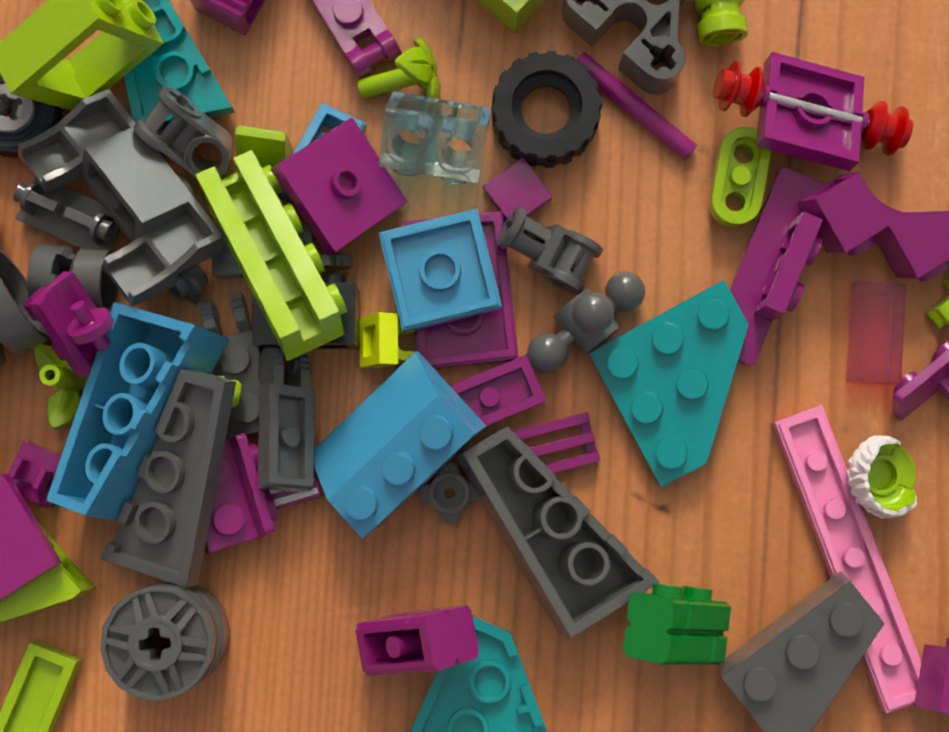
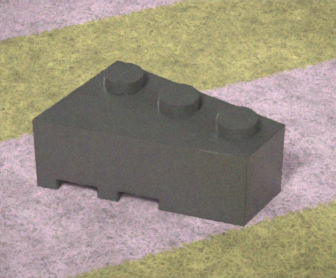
(803, 657)

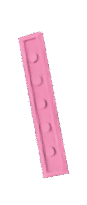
(850, 548)

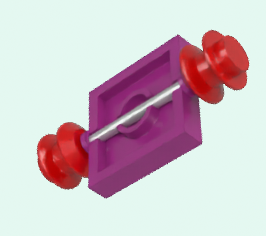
(812, 111)

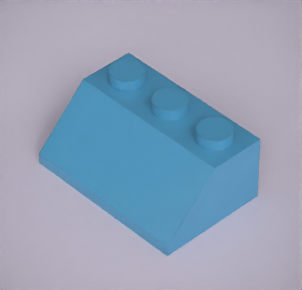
(393, 444)

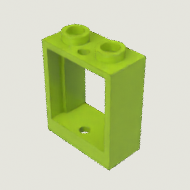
(35, 51)

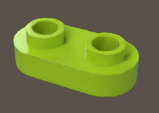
(739, 179)

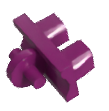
(71, 321)

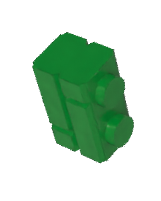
(676, 626)

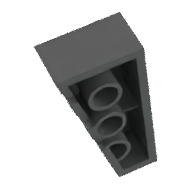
(557, 542)

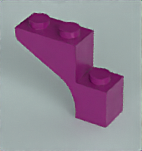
(856, 219)

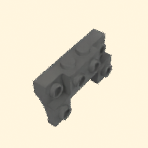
(134, 186)

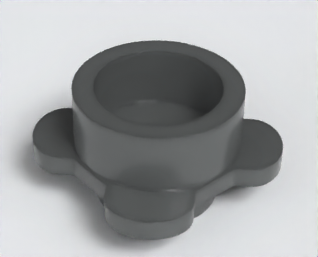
(189, 284)
(434, 493)

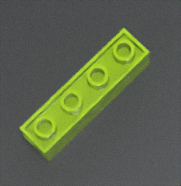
(272, 256)

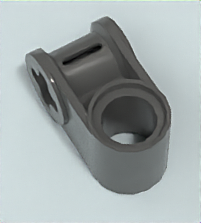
(184, 132)

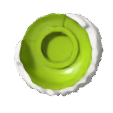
(882, 477)

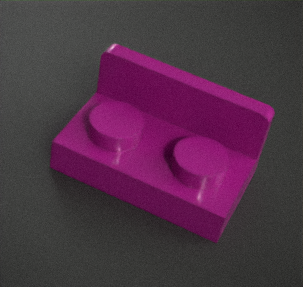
(239, 507)

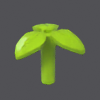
(415, 67)
(58, 374)

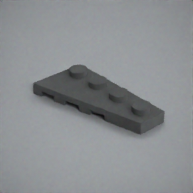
(173, 503)

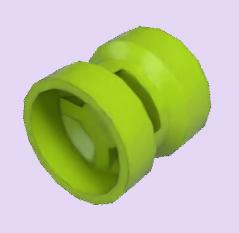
(720, 22)

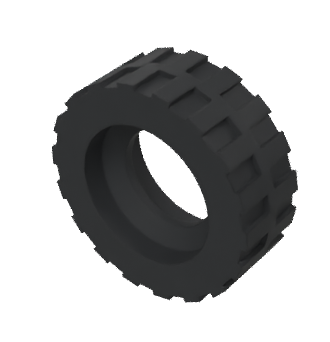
(546, 71)

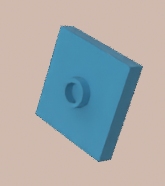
(440, 270)

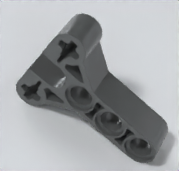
(655, 43)

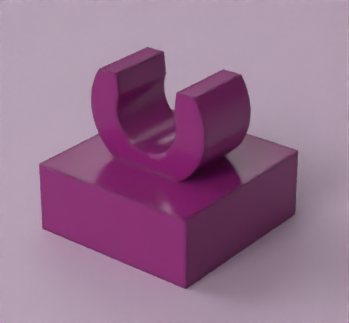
(34, 472)

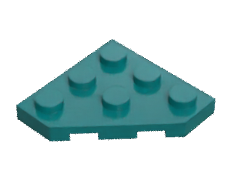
(675, 378)
(483, 692)

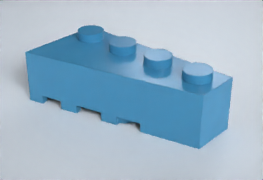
(124, 406)

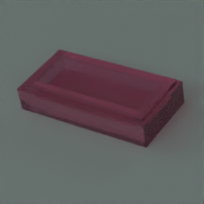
(876, 332)

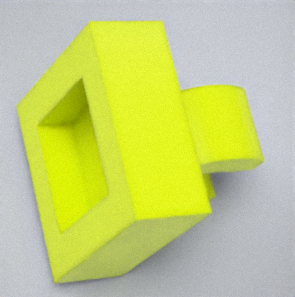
(380, 341)

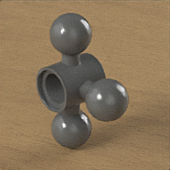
(586, 321)

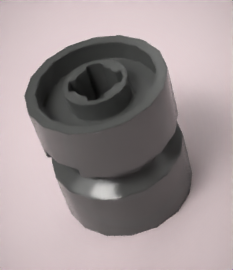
(51, 260)

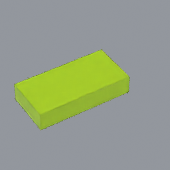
(39, 689)

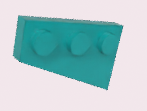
(174, 65)

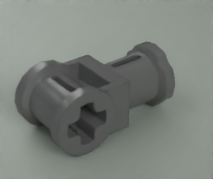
(554, 251)

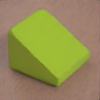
(267, 145)

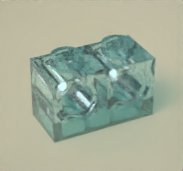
(435, 124)

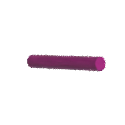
(638, 108)

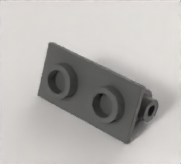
(66, 216)

